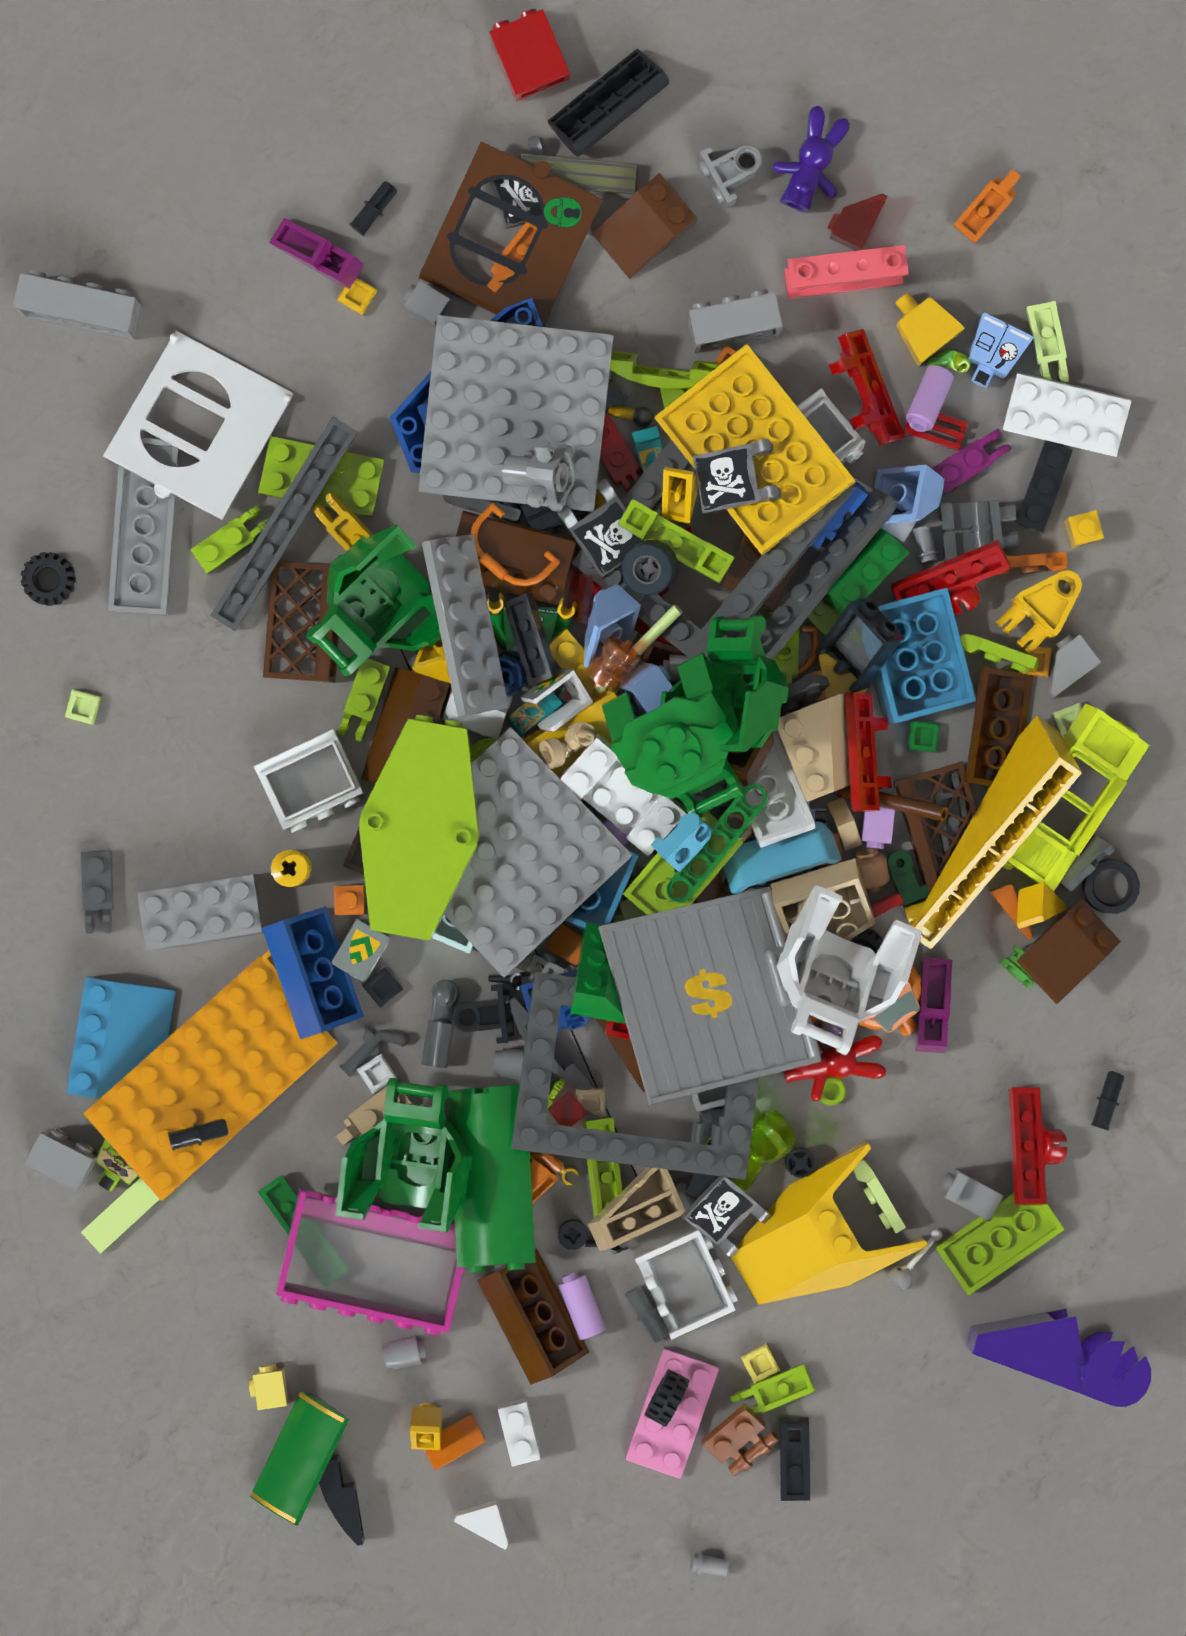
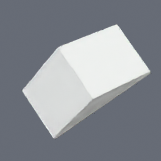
(486, 1522)

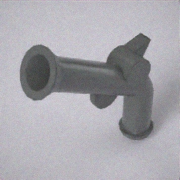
(371, 1048)

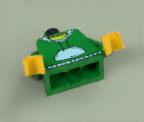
(553, 621)

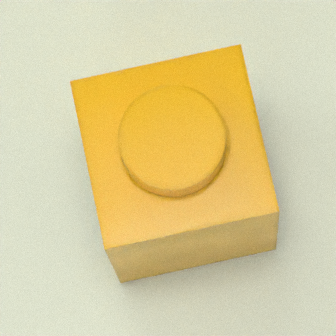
(1083, 529)

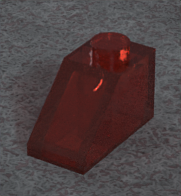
(856, 222)

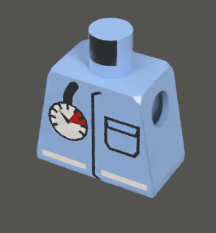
(995, 349)

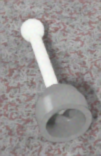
(902, 1275)

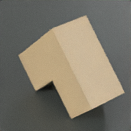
(844, 823)

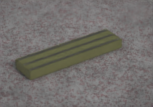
(590, 174)

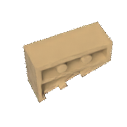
(639, 1208)

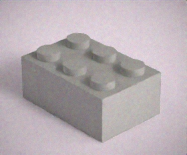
(734, 321)

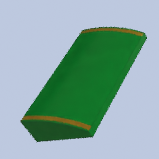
(299, 1457)

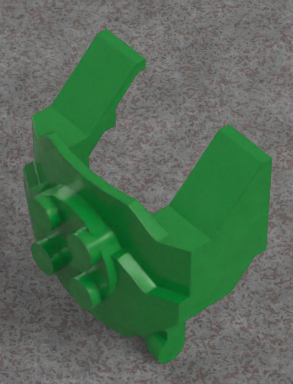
(376, 601)
(749, 678)
(679, 742)
(407, 1160)

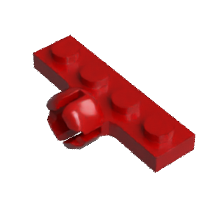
(957, 575)
(1031, 1146)

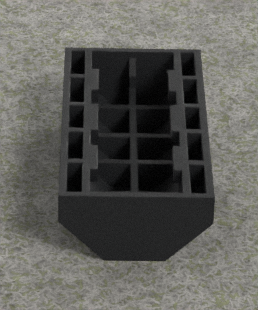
(608, 102)

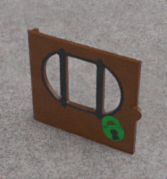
(559, 235)

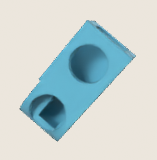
(684, 841)

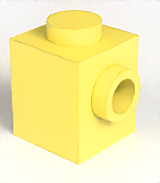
(269, 1387)

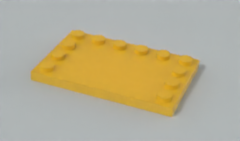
(744, 405)

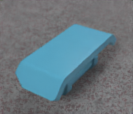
(784, 858)

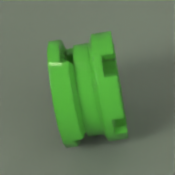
(1015, 969)

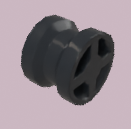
(803, 1165)
(569, 1232)

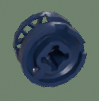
(512, 672)

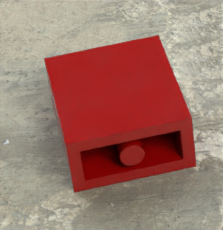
(529, 54)

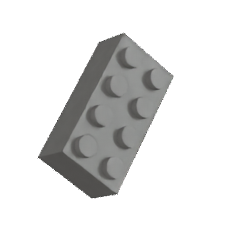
(77, 306)
(200, 912)

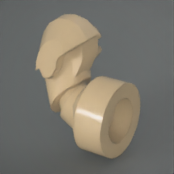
(576, 738)

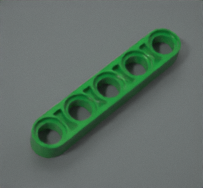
(731, 837)

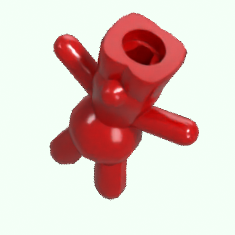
(838, 1066)

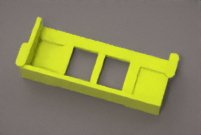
(1111, 751)

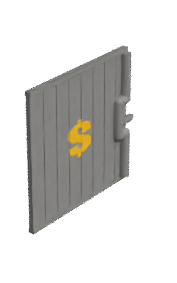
(706, 995)

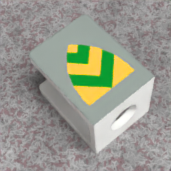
(579, 700)
(360, 951)

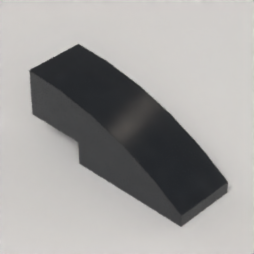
(342, 1500)

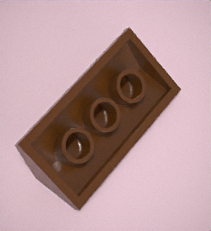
(997, 722)

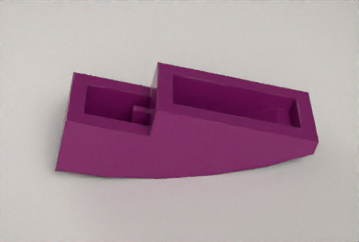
(316, 253)
(934, 1005)

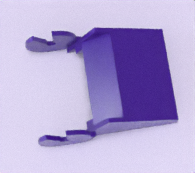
(1051, 1350)

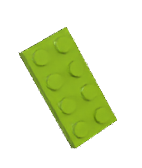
(353, 481)
(650, 886)
(989, 1248)

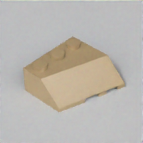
(817, 746)
(845, 879)

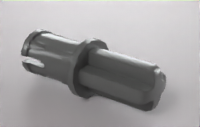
(647, 1314)

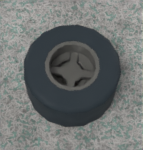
(640, 571)

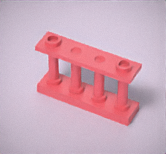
(845, 272)

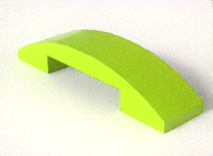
(627, 366)
(687, 547)

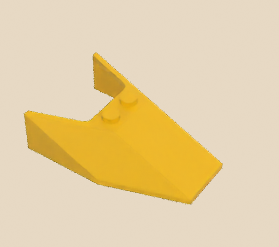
(807, 1240)

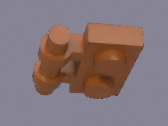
(734, 1433)

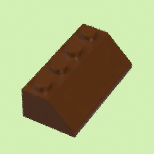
(522, 554)
(407, 696)
(533, 1319)

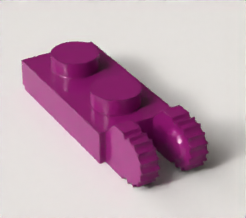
(969, 462)

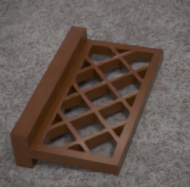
(324, 665)
(917, 827)

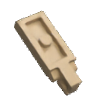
(367, 1116)

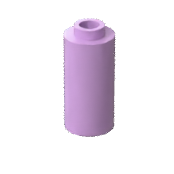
(929, 398)
(581, 1305)

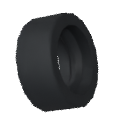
(1126, 902)

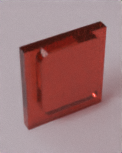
(580, 591)

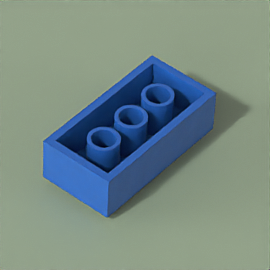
(314, 987)

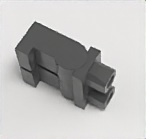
(982, 520)

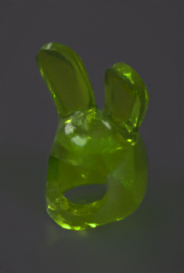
(770, 1141)

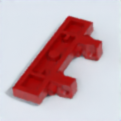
(877, 406)
(862, 752)

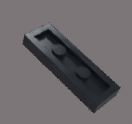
(1043, 486)
(530, 639)

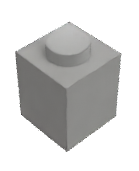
(426, 302)

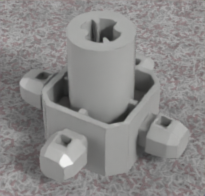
(546, 474)

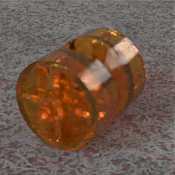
(616, 659)

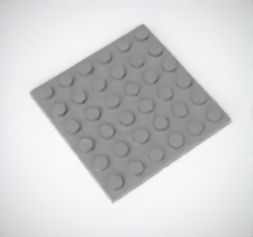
(501, 393)
(533, 856)

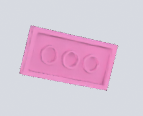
(669, 1446)

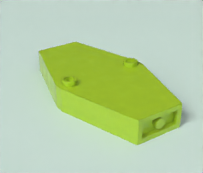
(419, 828)

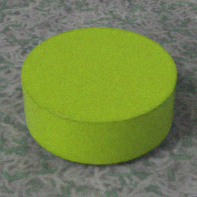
(833, 1091)

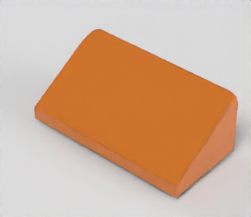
(456, 1441)

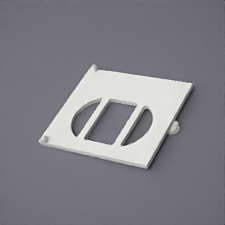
(247, 426)

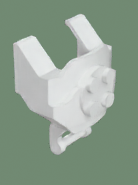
(838, 977)

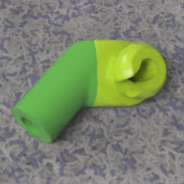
(952, 359)

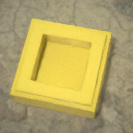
(760, 1363)

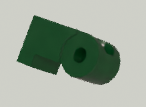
(903, 878)

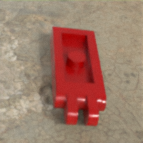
(617, 456)

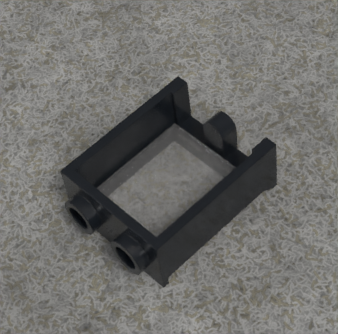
(861, 642)

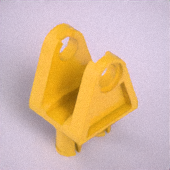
(1044, 607)

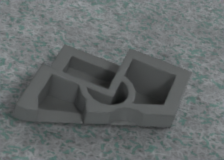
(1086, 862)

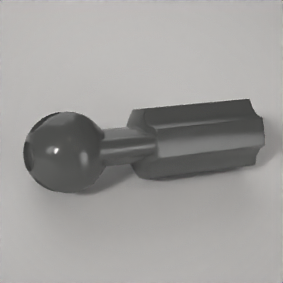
(440, 1026)

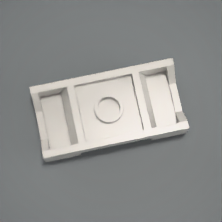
(602, 783)

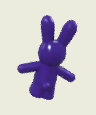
(814, 156)

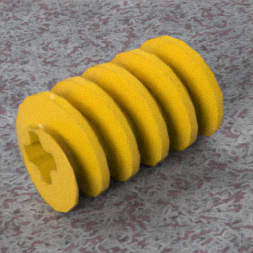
(279, 868)

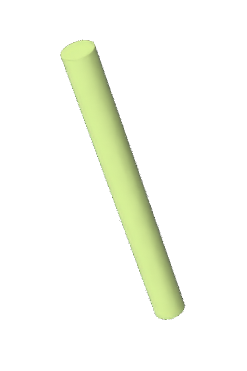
(654, 632)

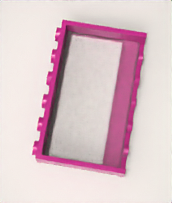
(370, 1265)

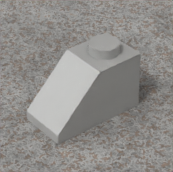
(1070, 663)

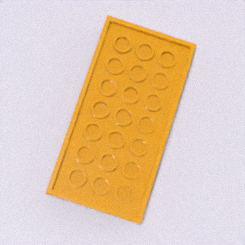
(214, 1067)

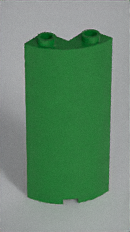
(497, 1215)

